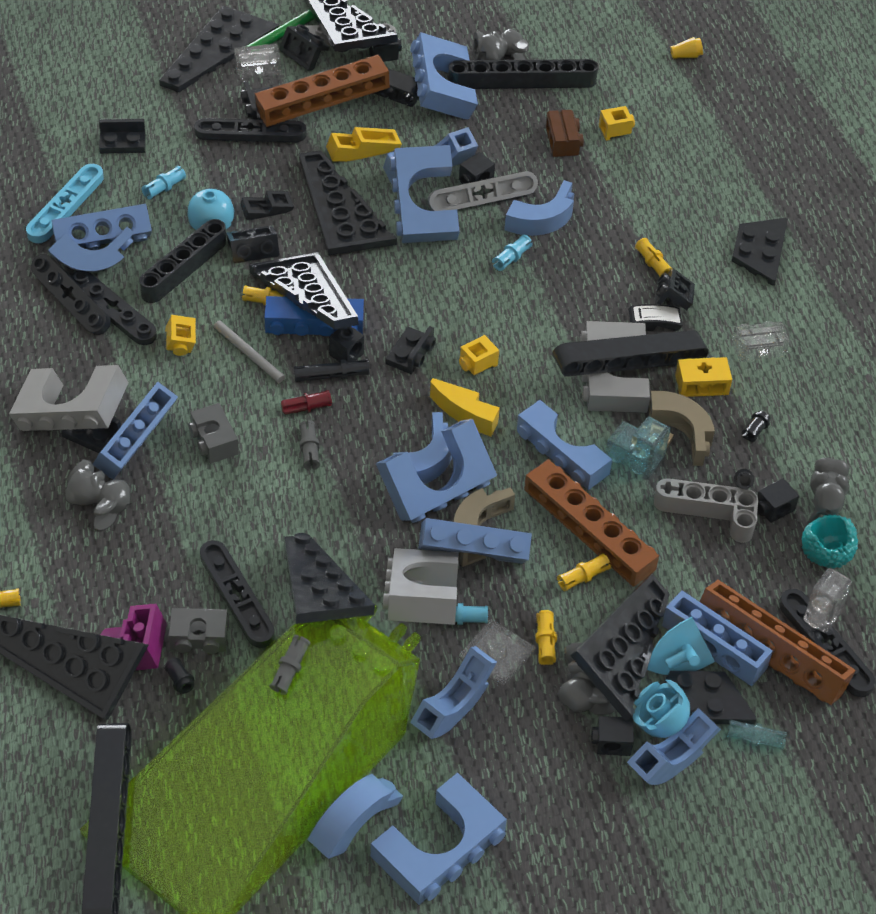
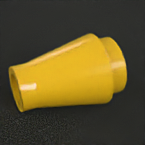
(687, 49)

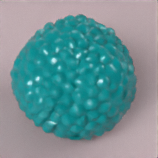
(830, 541)

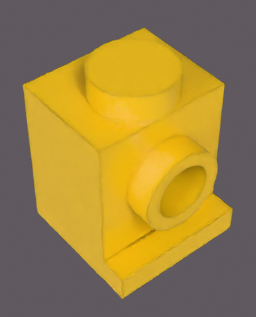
(616, 122)
(180, 339)
(478, 355)

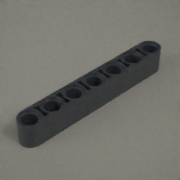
(524, 73)
(628, 352)
(107, 819)

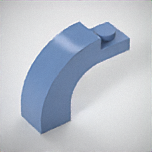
(543, 218)
(81, 259)
(436, 456)
(444, 710)
(667, 759)
(351, 812)

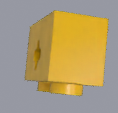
(703, 377)

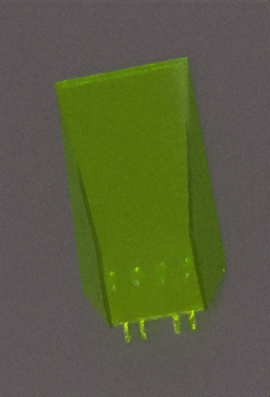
(265, 766)

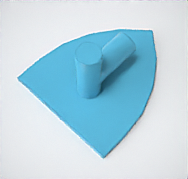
(680, 650)

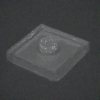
(505, 648)

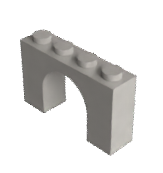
(611, 392)
(89, 410)
(421, 586)

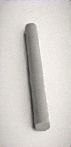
(249, 351)

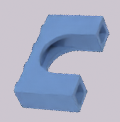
(433, 90)
(416, 223)
(470, 470)
(425, 873)

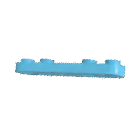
(75, 192)

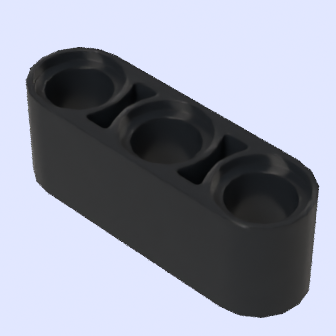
(402, 89)

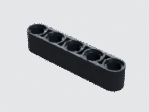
(182, 261)

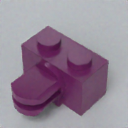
(146, 626)

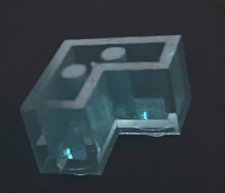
(641, 447)

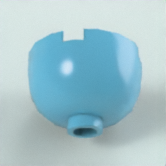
(210, 205)
(662, 709)

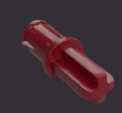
(306, 402)

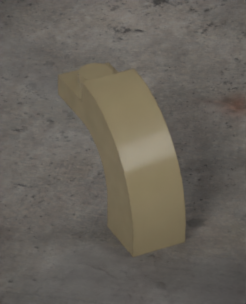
(686, 416)
(479, 508)

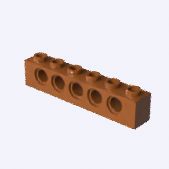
(322, 90)
(591, 522)
(787, 642)

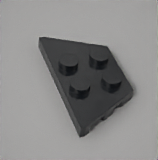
(760, 247)
(713, 695)

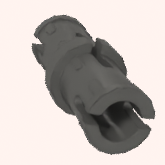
(309, 444)
(290, 664)

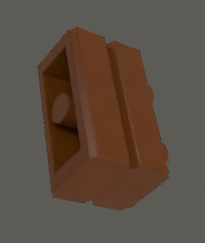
(563, 133)

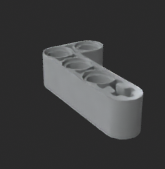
(710, 501)

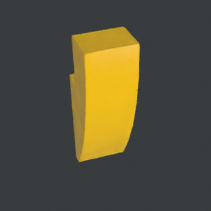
(362, 143)
(464, 405)

